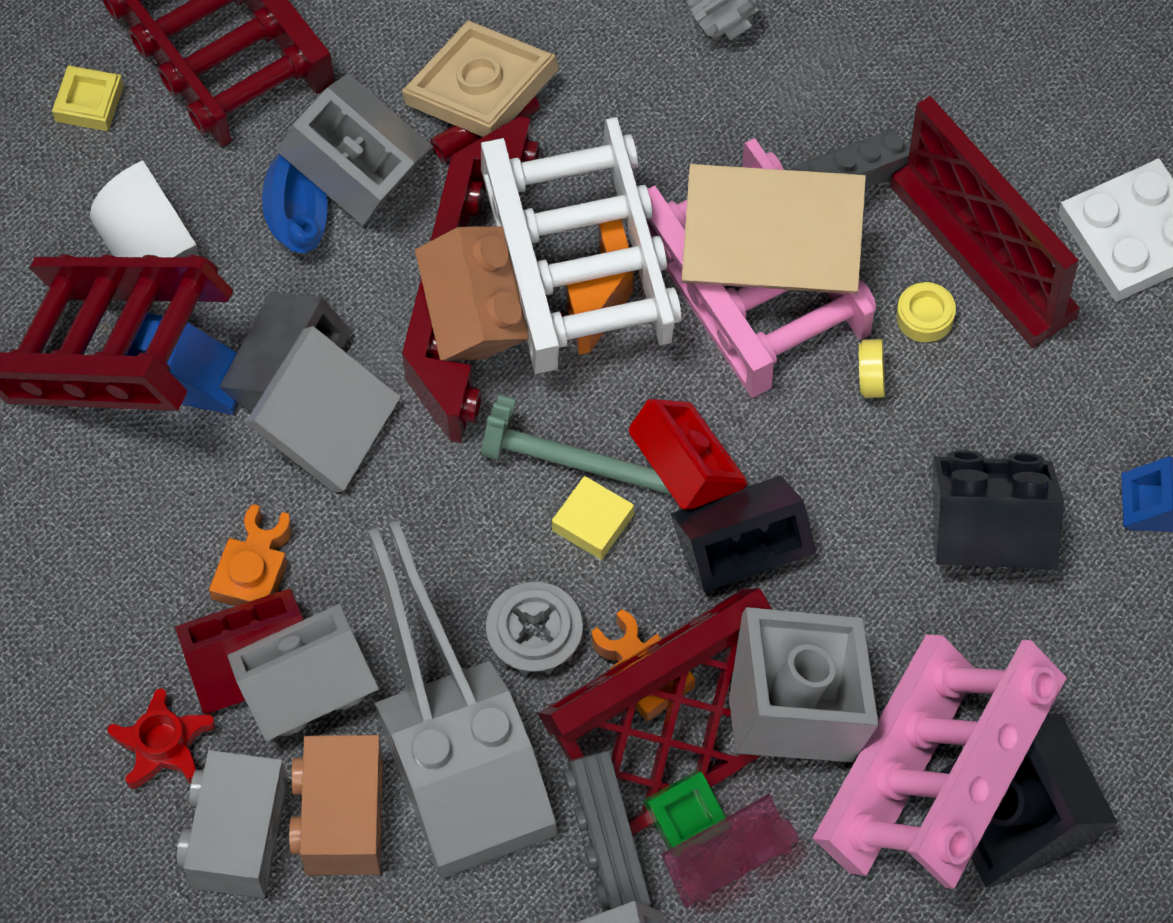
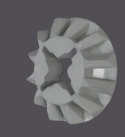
(533, 603)

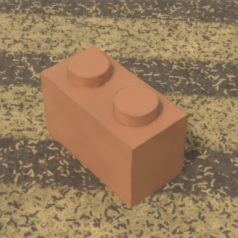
(471, 293)
(340, 805)

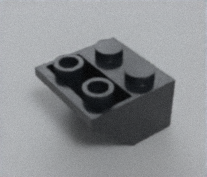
(996, 511)

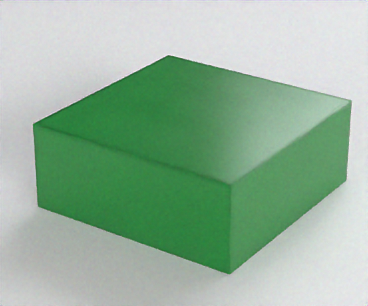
(684, 809)

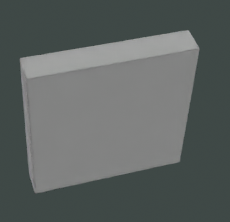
(323, 409)

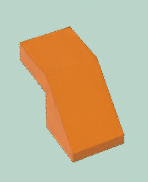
(601, 291)

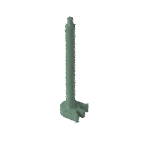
(500, 437)

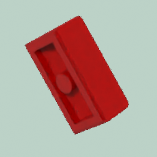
(685, 453)

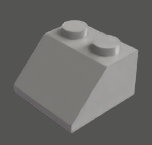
(802, 686)

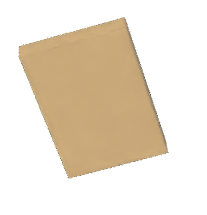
(773, 229)

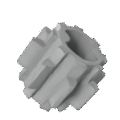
(724, 16)

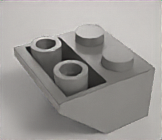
(353, 147)

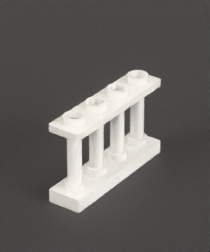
(536, 279)

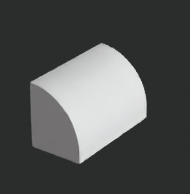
(138, 217)

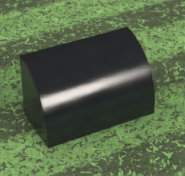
(744, 533)

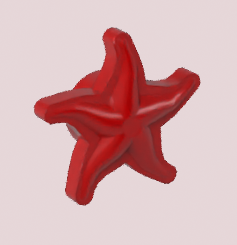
(160, 740)

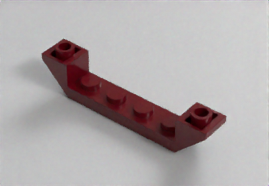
(440, 384)

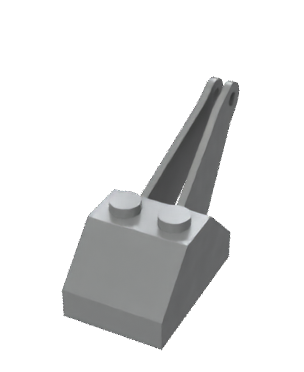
(458, 742)

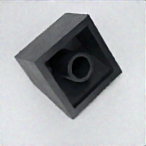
(1046, 810)

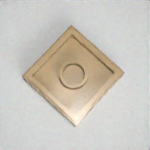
(480, 79)

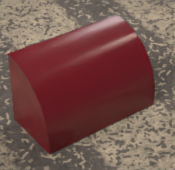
(215, 636)

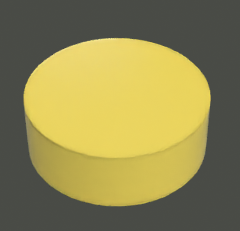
(925, 312)
(872, 368)

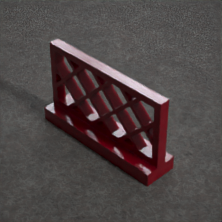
(987, 226)
(643, 676)

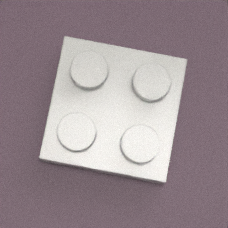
(1126, 228)

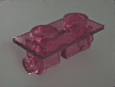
(728, 850)

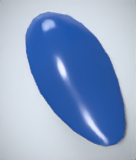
(293, 207)

